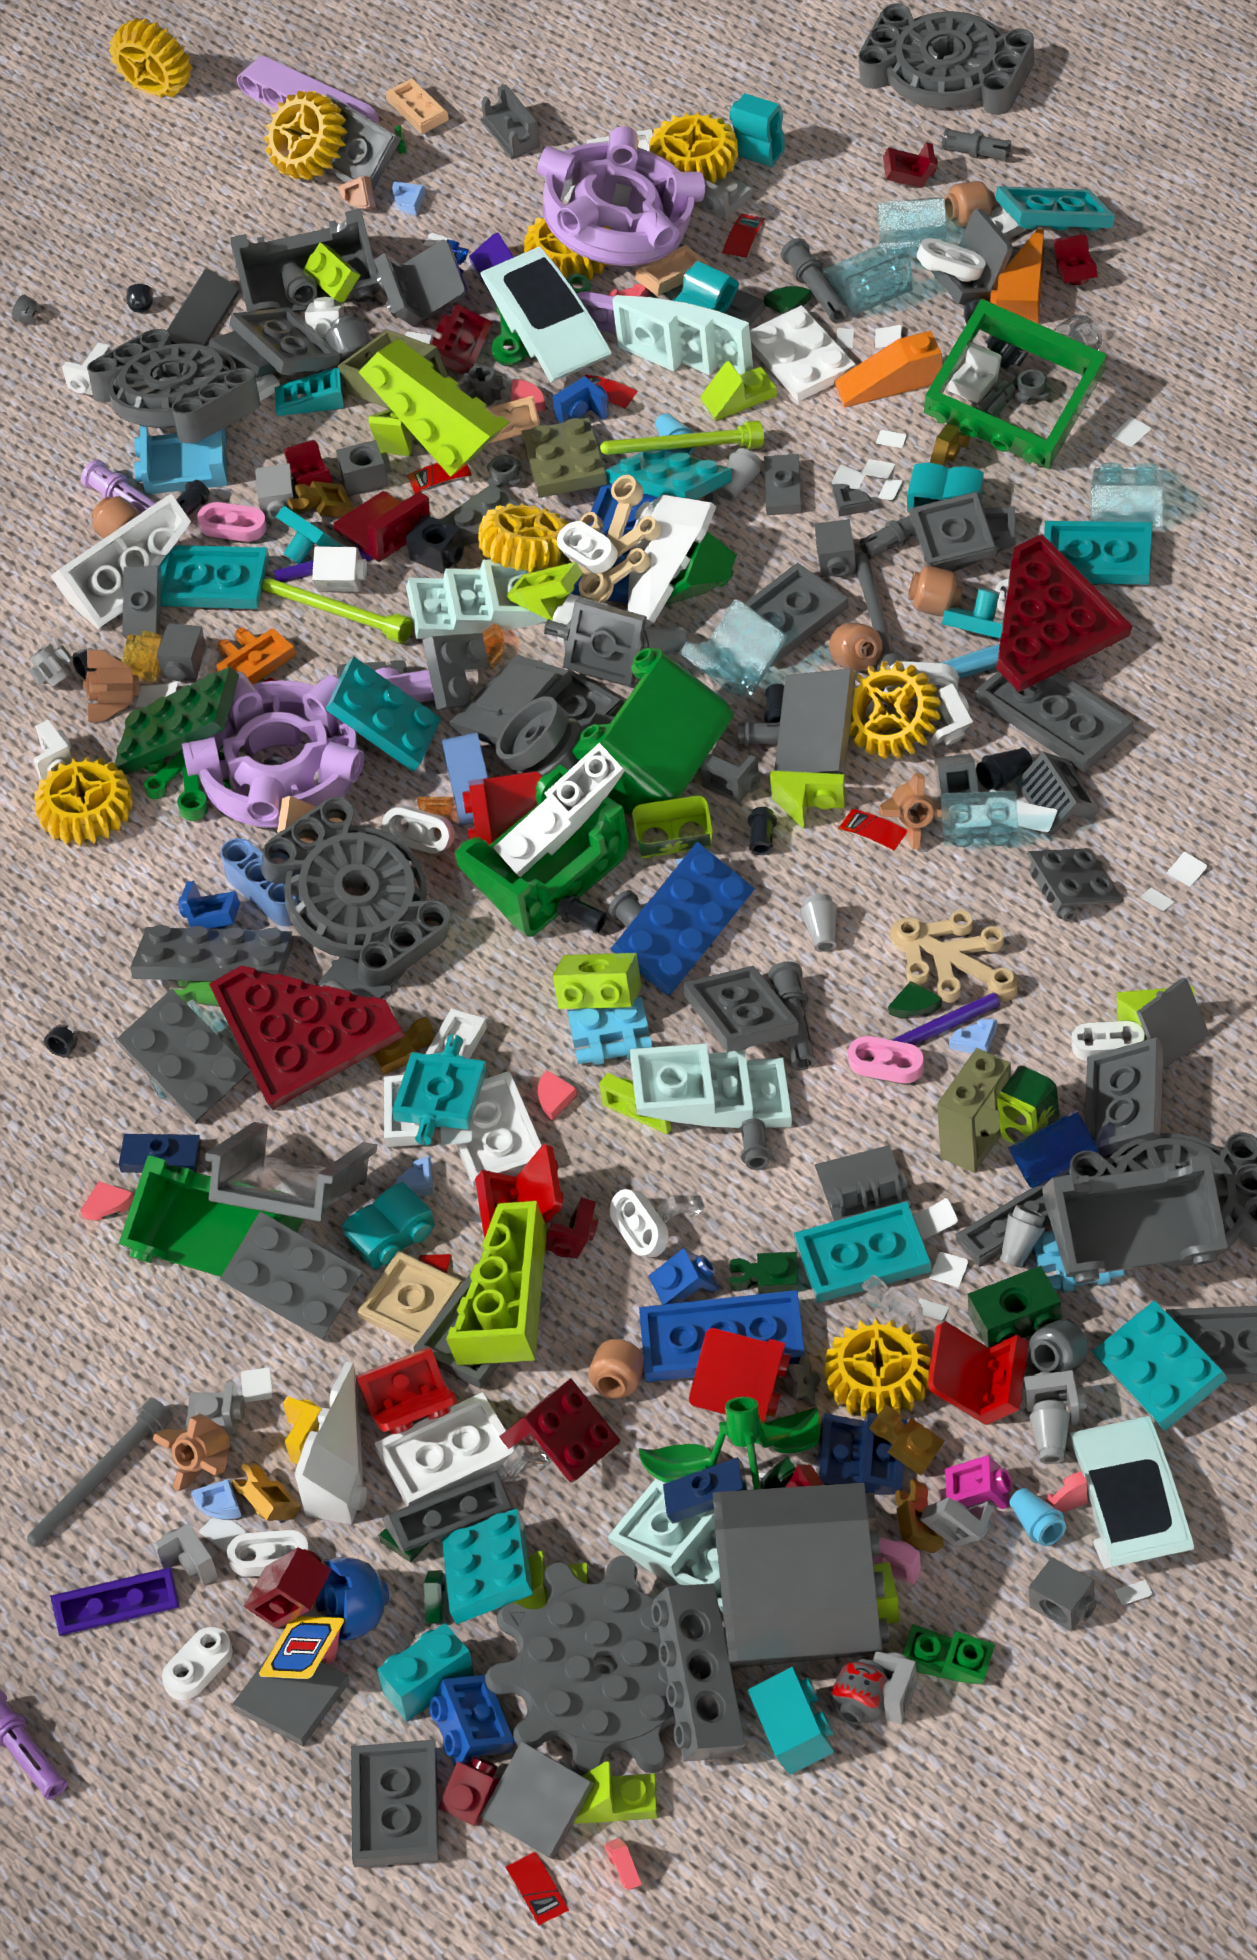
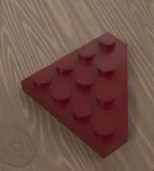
(1051, 616)
(300, 1031)

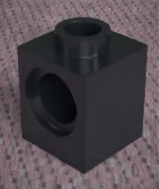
(435, 544)

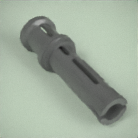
(809, 272)
(788, 988)

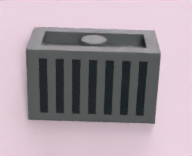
(1055, 785)

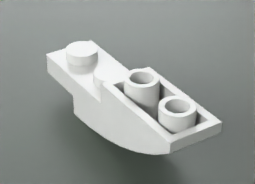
(563, 812)

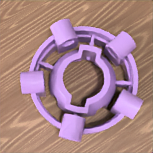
(594, 172)
(268, 717)

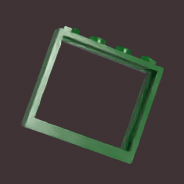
(1034, 339)

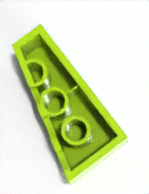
(432, 406)
(503, 1301)

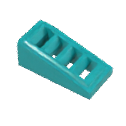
(321, 390)

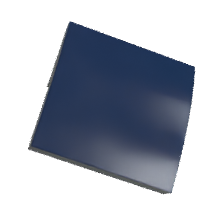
(856, 1455)

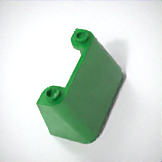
(659, 731)
(573, 869)
(181, 1225)

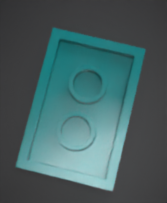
(1054, 208)
(672, 474)
(1105, 549)
(213, 576)
(383, 713)
(853, 1249)
(1159, 1365)
(486, 1566)

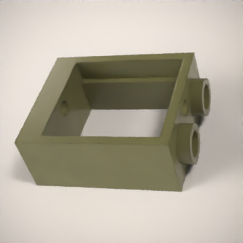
(351, 366)
(971, 1109)

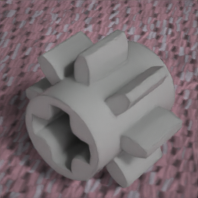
(50, 664)

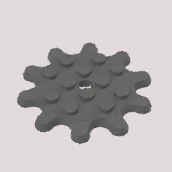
(558, 1675)

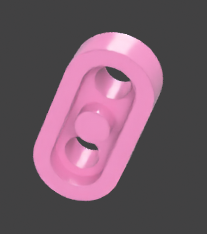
(235, 521)
(887, 1059)

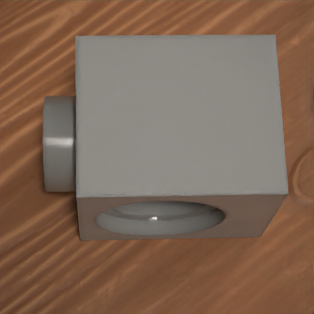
(274, 489)

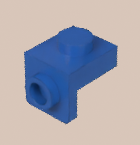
(208, 911)
(683, 1276)

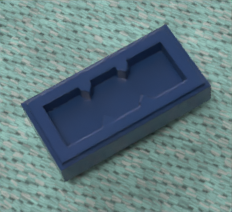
(177, 1149)
(694, 1492)

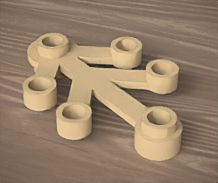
(628, 494)
(953, 954)

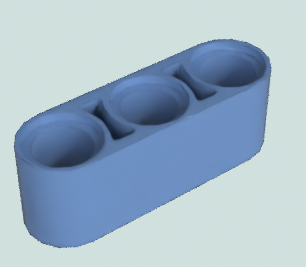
(463, 763)
(243, 870)

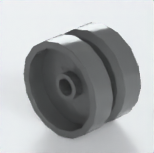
(539, 738)

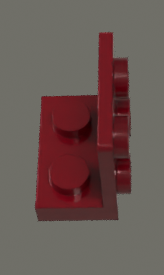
(382, 523)
(566, 1430)

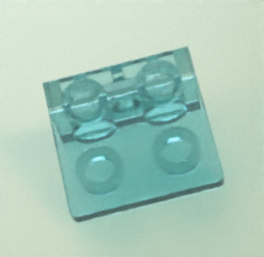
(908, 222)
(870, 279)
(1128, 493)
(738, 649)
(979, 818)

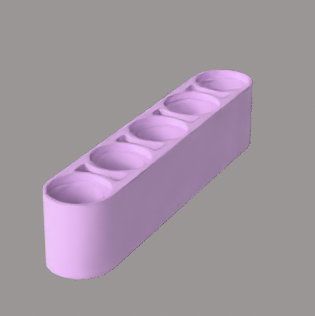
(273, 81)

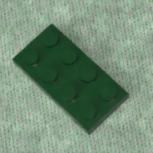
(176, 719)

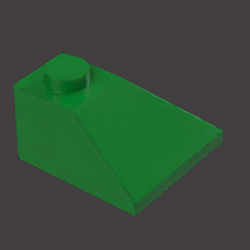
(708, 568)

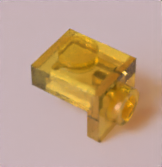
(141, 655)

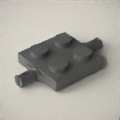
(600, 640)

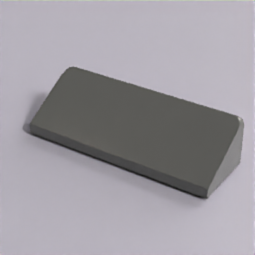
(202, 310)
(448, 1512)

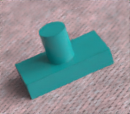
(305, 538)
(983, 617)

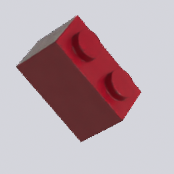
(288, 1587)

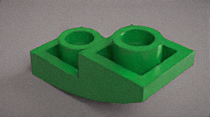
(954, 1658)

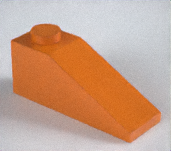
(1022, 280)
(896, 369)

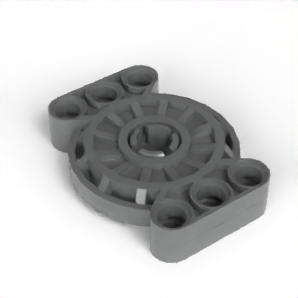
(946, 59)
(174, 385)
(349, 924)
(1232, 1169)

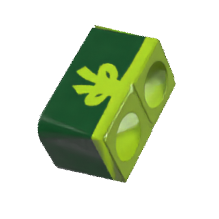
(660, 815)
(1027, 1093)

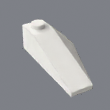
(681, 524)
(96, 577)
(331, 1459)

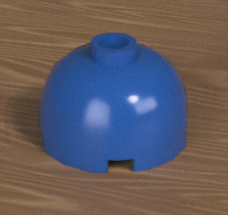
(354, 1594)

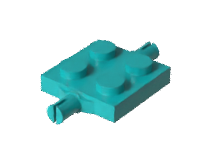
(439, 1090)

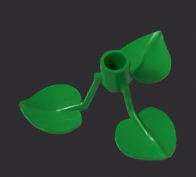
(744, 1428)

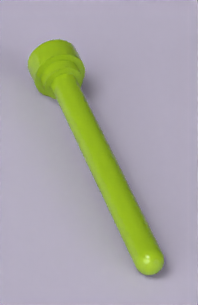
(747, 435)
(395, 627)

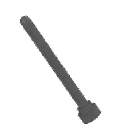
(875, 610)
(152, 1417)

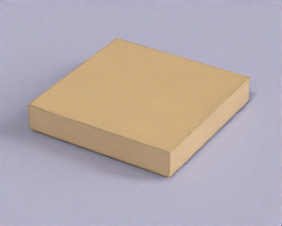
(407, 1297)

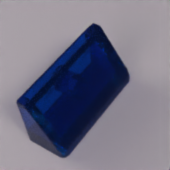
(1052, 1148)

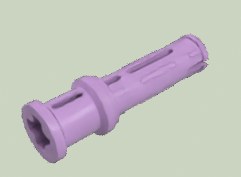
(113, 485)

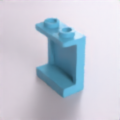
(170, 464)

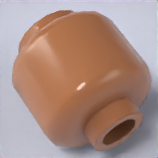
(965, 198)
(112, 514)
(934, 590)
(855, 646)
(616, 1368)

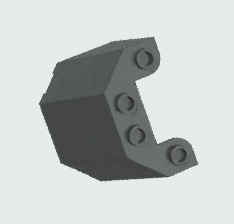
(798, 1574)

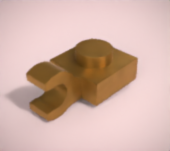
(948, 445)
(327, 498)
(398, 1053)
(911, 1442)
(268, 1497)
(909, 1512)

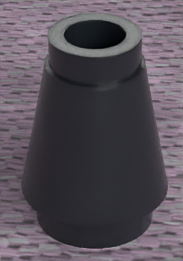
(1001, 768)

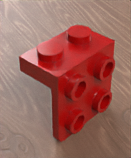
(499, 803)
(535, 1182)
(738, 1367)
(975, 1377)
(405, 1392)

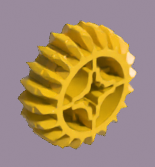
(150, 58)
(299, 116)
(697, 145)
(564, 258)
(522, 537)
(901, 698)
(61, 805)
(853, 1368)

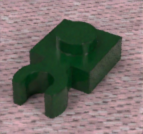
(771, 1273)

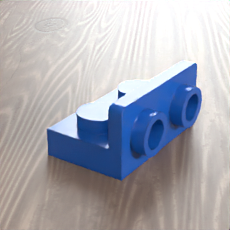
(470, 1719)

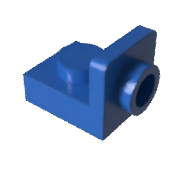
(579, 399)

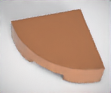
(358, 193)

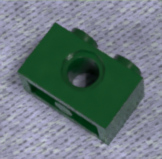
(1027, 1292)

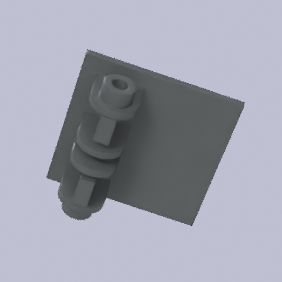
(1071, 880)
(862, 1182)

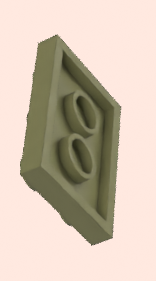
(564, 457)

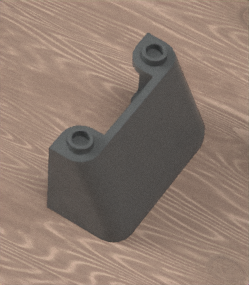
(260, 263)
(1136, 1218)

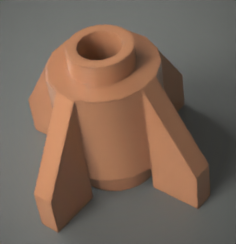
(109, 685)
(912, 807)
(197, 1448)

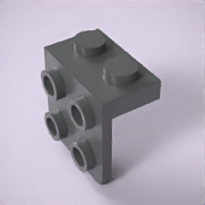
(990, 243)
(422, 283)

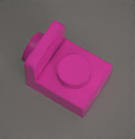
(978, 1482)

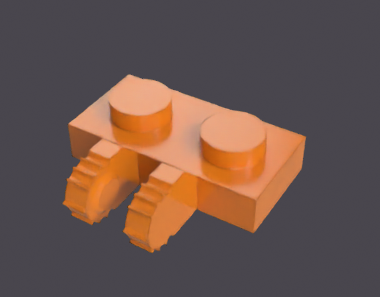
(258, 655)

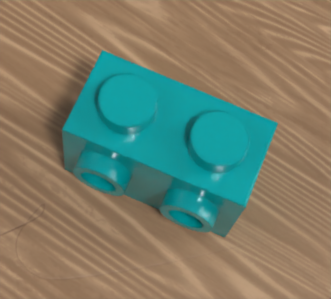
(415, 1674)
(791, 1720)

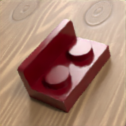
(461, 338)

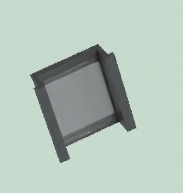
(251, 1180)

